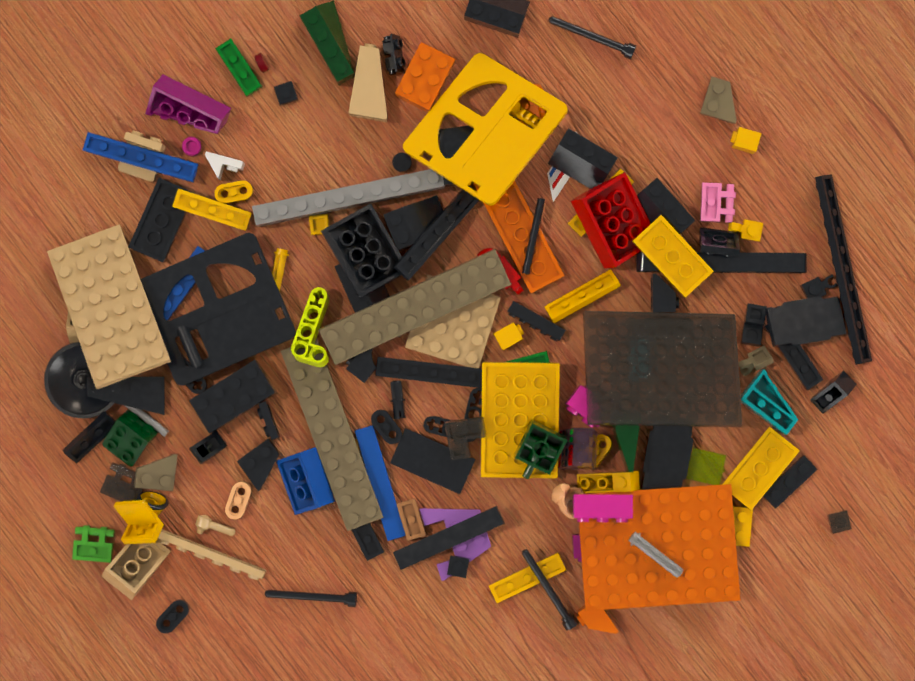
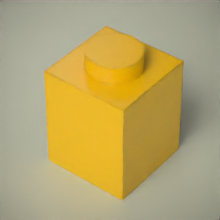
(745, 140)
(509, 335)

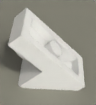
(218, 162)

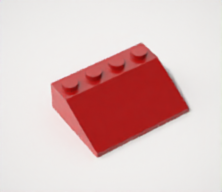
(612, 219)

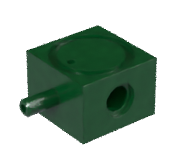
(540, 448)

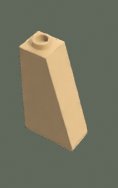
(368, 87)

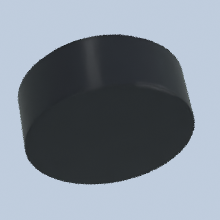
(401, 162)

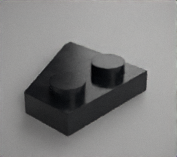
(259, 463)

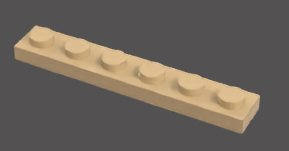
(218, 558)

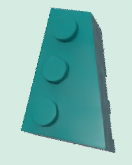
(767, 402)

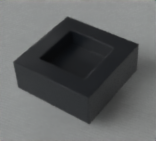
(285, 93)
(458, 566)

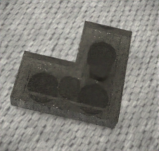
(459, 432)

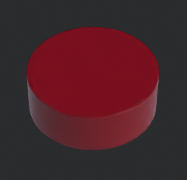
(261, 62)

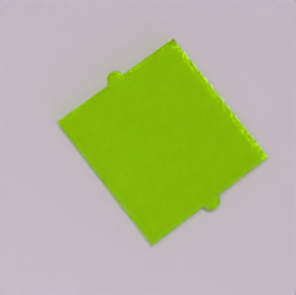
(706, 466)

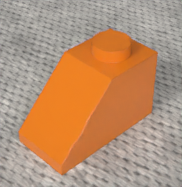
(596, 620)

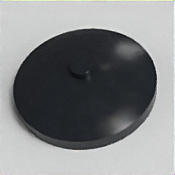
(66, 383)

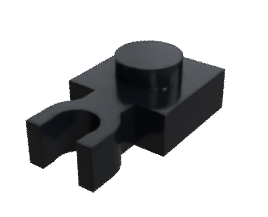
(816, 288)

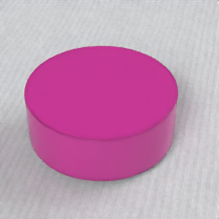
(191, 146)

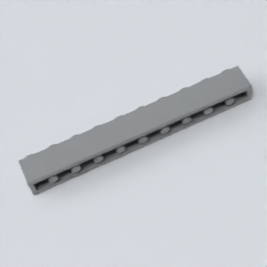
(347, 197)

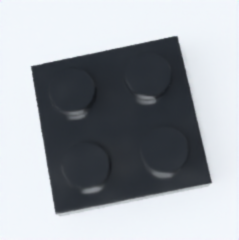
(719, 242)

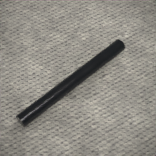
(533, 236)

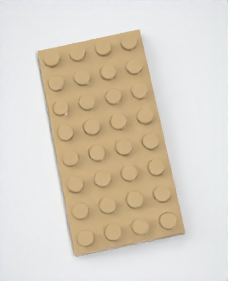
(108, 307)

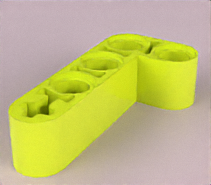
(313, 325)

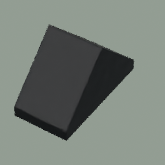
(208, 447)

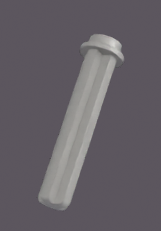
(655, 554)

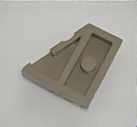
(719, 101)
(157, 474)

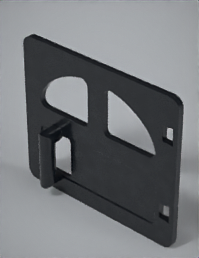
(228, 326)

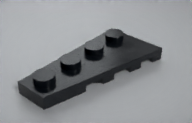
(134, 392)

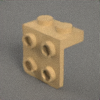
(137, 139)

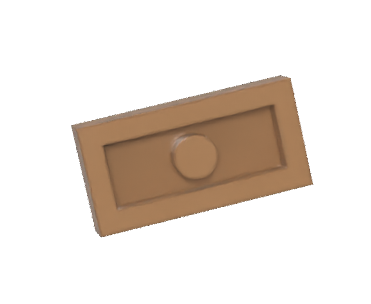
(411, 519)

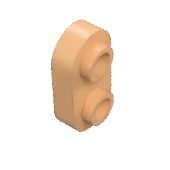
(238, 500)

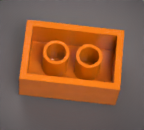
(425, 77)

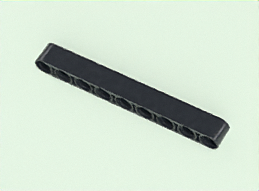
(743, 264)

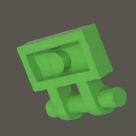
(93, 550)

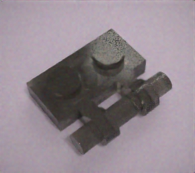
(119, 489)

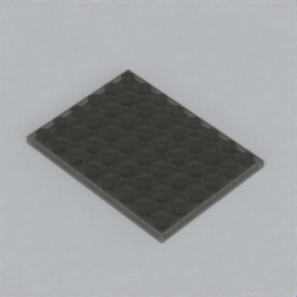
(661, 369)

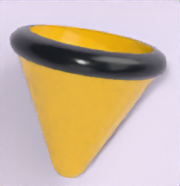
(155, 500)

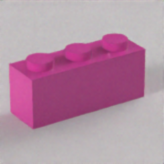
(602, 507)

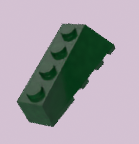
(327, 34)

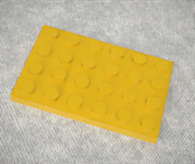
(510, 399)

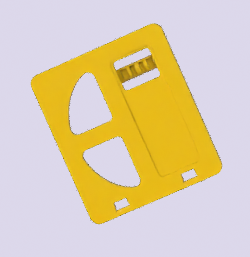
(499, 143)

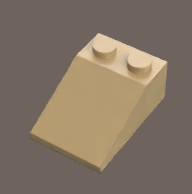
(135, 566)

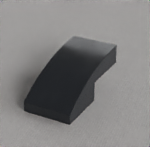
(753, 325)

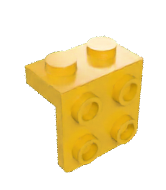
(142, 522)

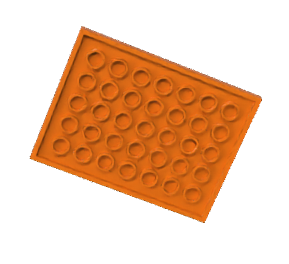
(684, 524)

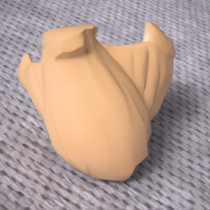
(563, 496)

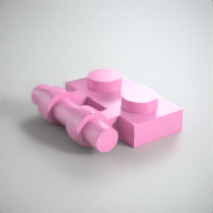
(711, 202)

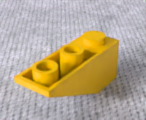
(609, 482)

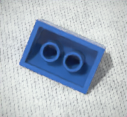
(305, 481)

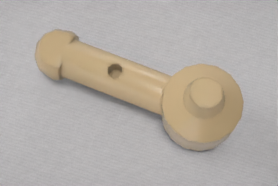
(204, 523)

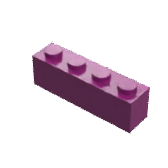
(187, 106)

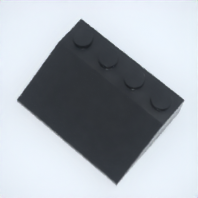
(364, 250)

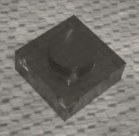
(839, 521)

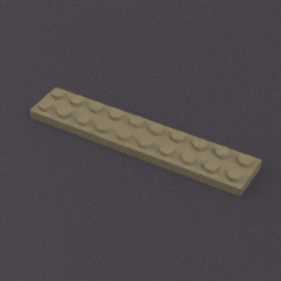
(414, 306)
(334, 440)

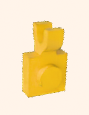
(749, 229)

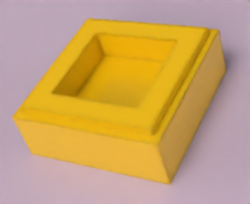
(318, 223)

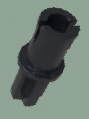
(397, 399)

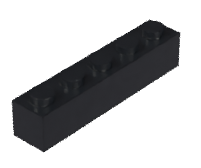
(536, 321)

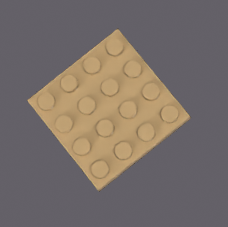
(459, 334)

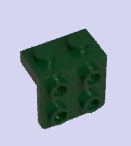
(129, 437)

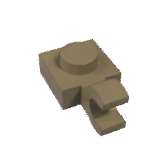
(756, 359)

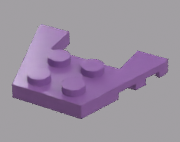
(468, 549)

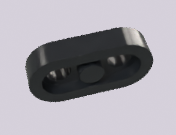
(387, 426)
(173, 616)

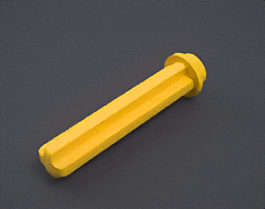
(279, 265)

